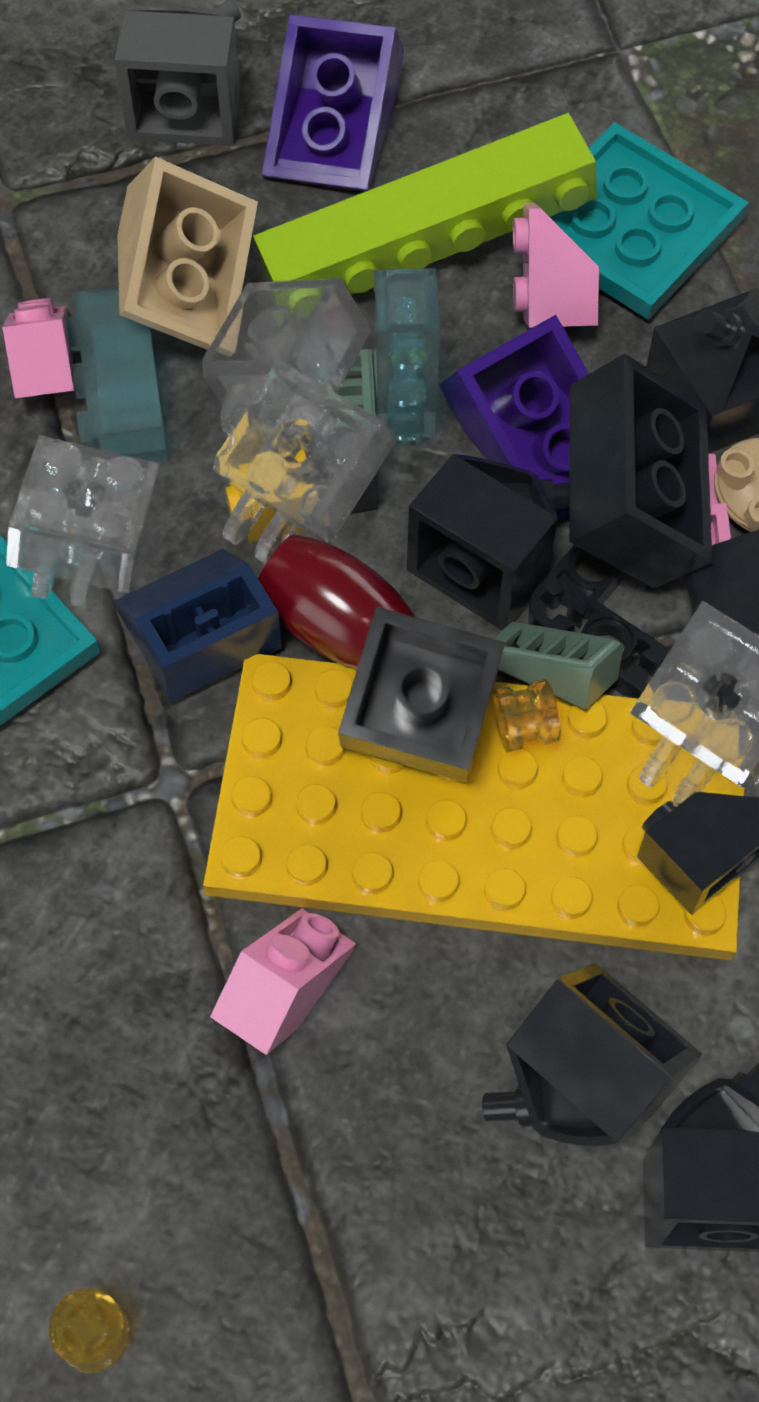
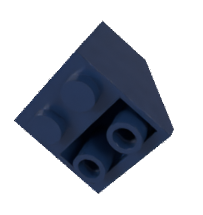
(201, 622)

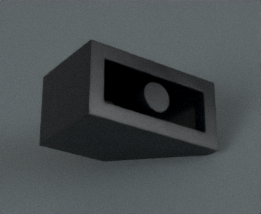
(701, 844)

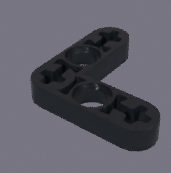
(586, 602)

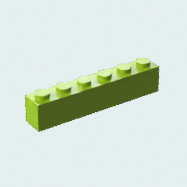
(435, 209)

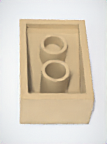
(182, 252)

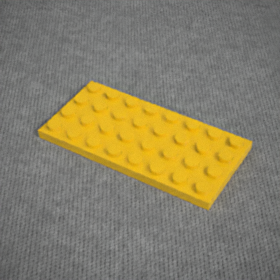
(522, 848)

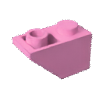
(555, 273)
(38, 348)
(281, 979)

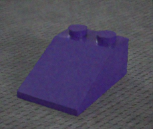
(332, 102)
(519, 401)

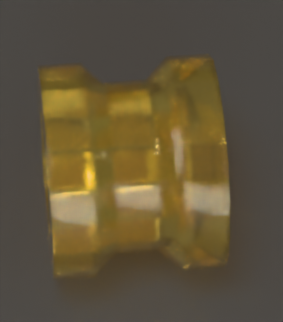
(526, 715)
(77, 1324)

